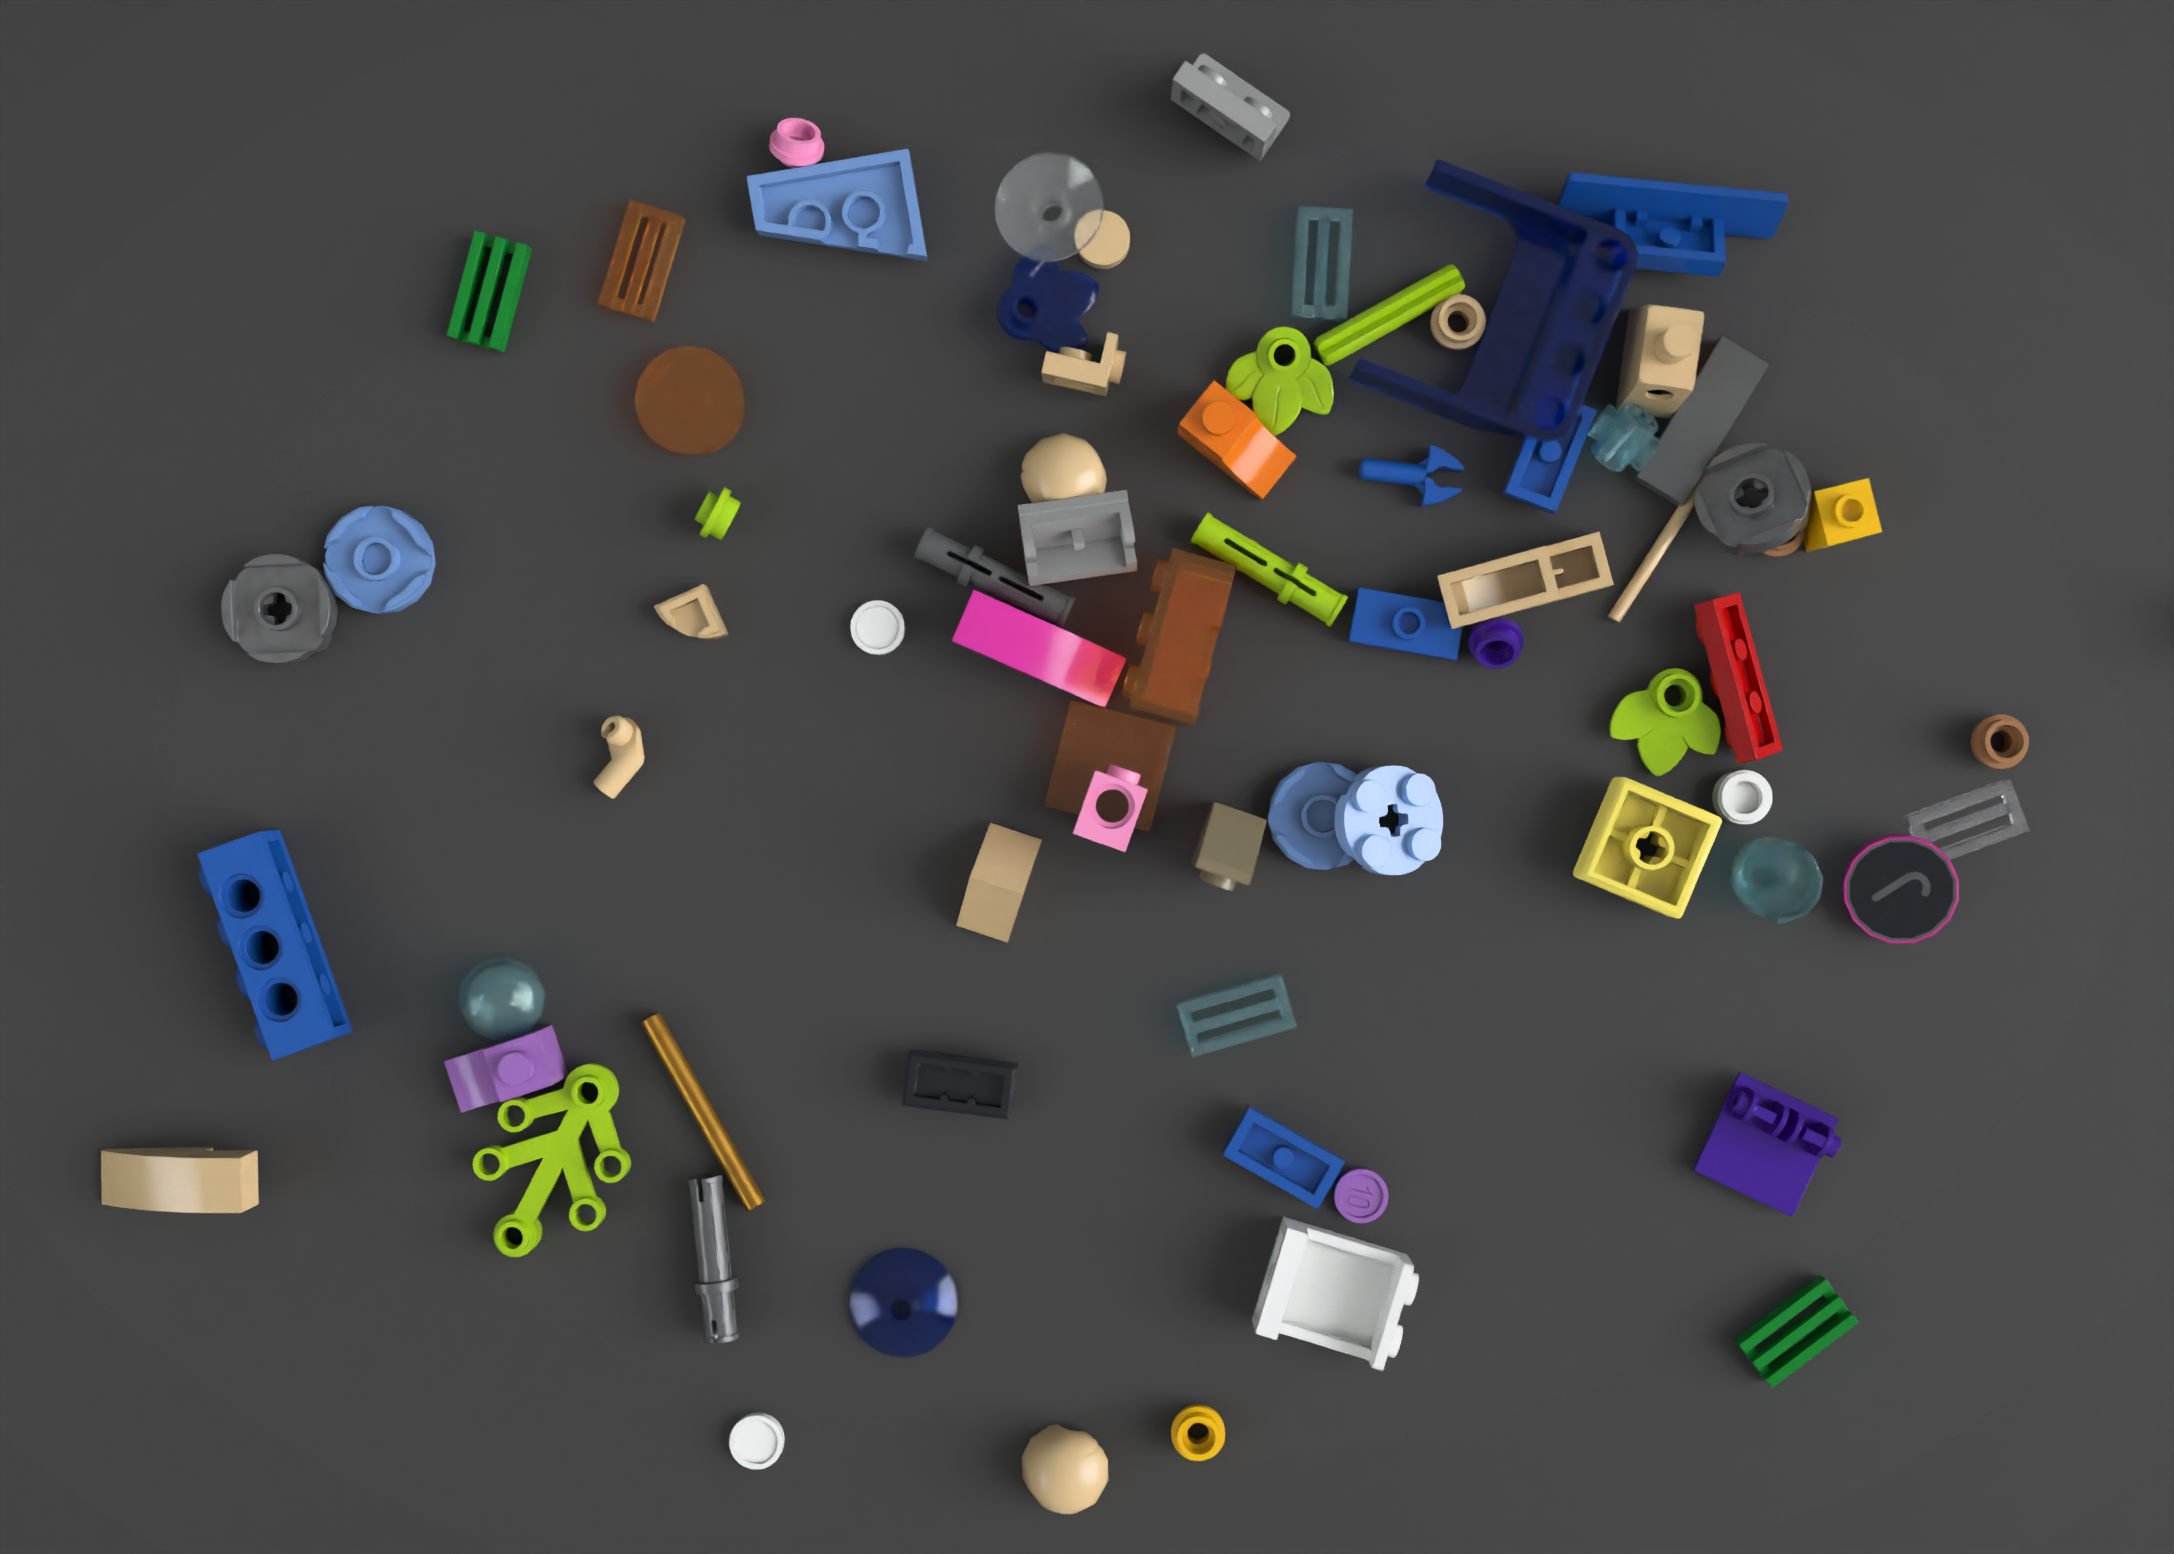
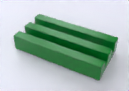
(469, 285)
(1809, 1346)

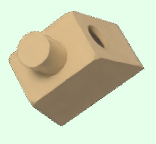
(1659, 355)

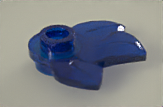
(1056, 302)

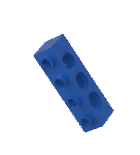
(300, 957)

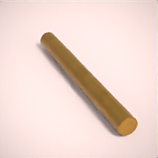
(703, 1111)

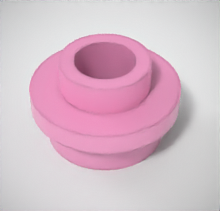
(797, 143)

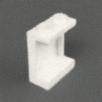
(1335, 1292)

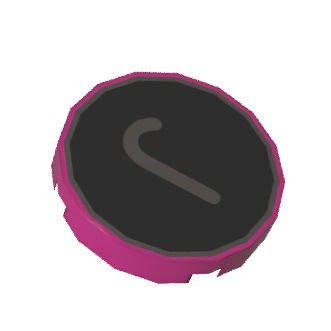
(1900, 888)

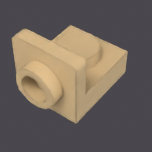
(1076, 371)

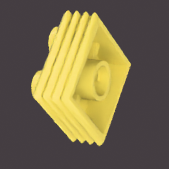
(1677, 829)

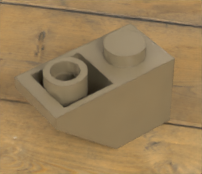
(1228, 846)

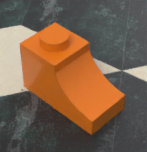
(1235, 440)

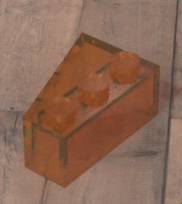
(1179, 637)

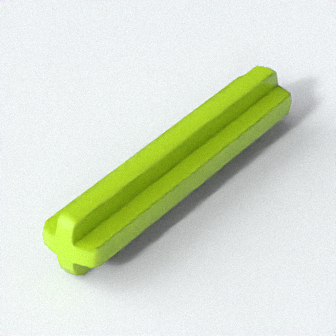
(1388, 315)

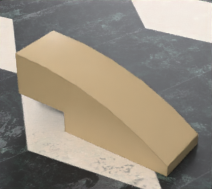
(1525, 580)
(180, 1179)

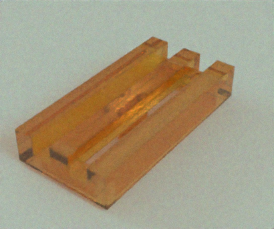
(662, 265)

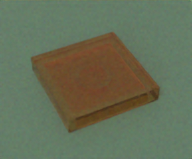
(1103, 737)

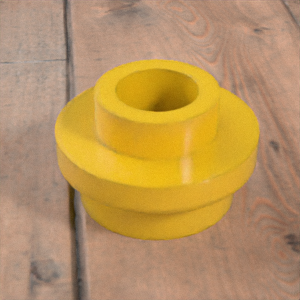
(1201, 1448)

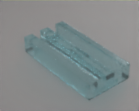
(1319, 310)
(1243, 1035)

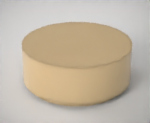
(1109, 244)

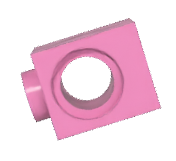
(1116, 833)

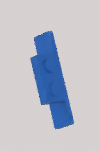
(1672, 222)

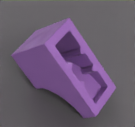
(506, 1069)

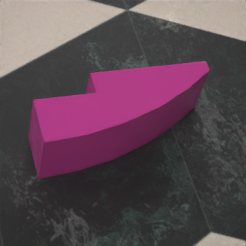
(1038, 649)

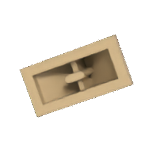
(998, 882)

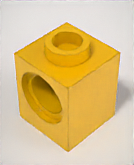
(1841, 515)

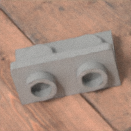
(1229, 105)

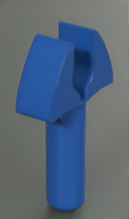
(1415, 474)

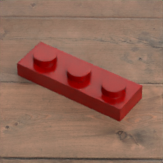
(1737, 678)

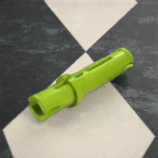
(1269, 569)

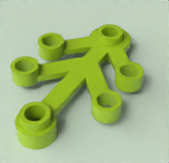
(559, 1152)

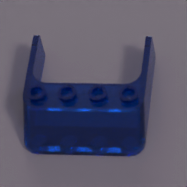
(1544, 323)

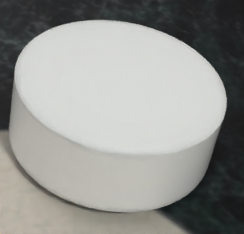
(1742, 797)

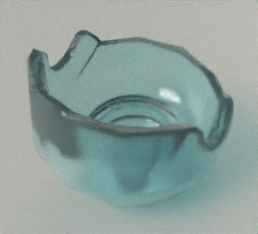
(1776, 878)
(501, 998)

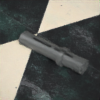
(937, 548)
(713, 1259)

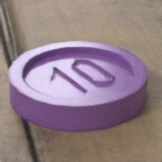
(1360, 1195)

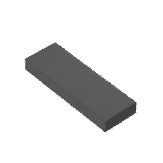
(1702, 421)

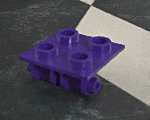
(1767, 1144)

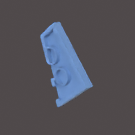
(843, 204)

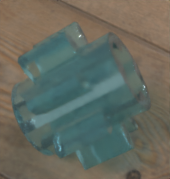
(1624, 437)

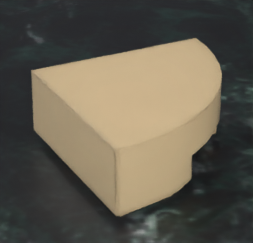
(693, 614)

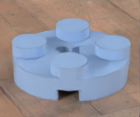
(1419, 815)

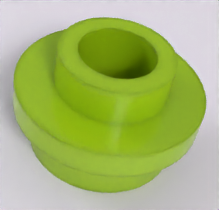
(717, 513)

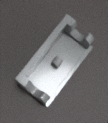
(1077, 537)

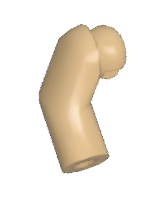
(626, 754)

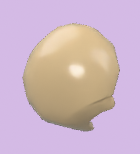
(1062, 469)
(1064, 1469)

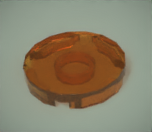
(690, 401)

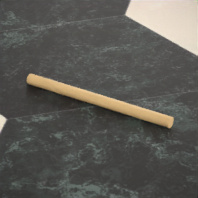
(1654, 556)

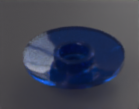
(906, 1276)

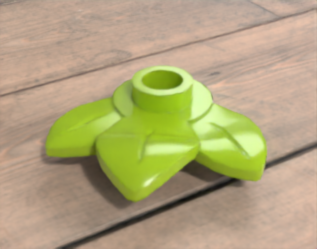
(1281, 389)
(1663, 729)

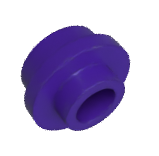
(1496, 642)

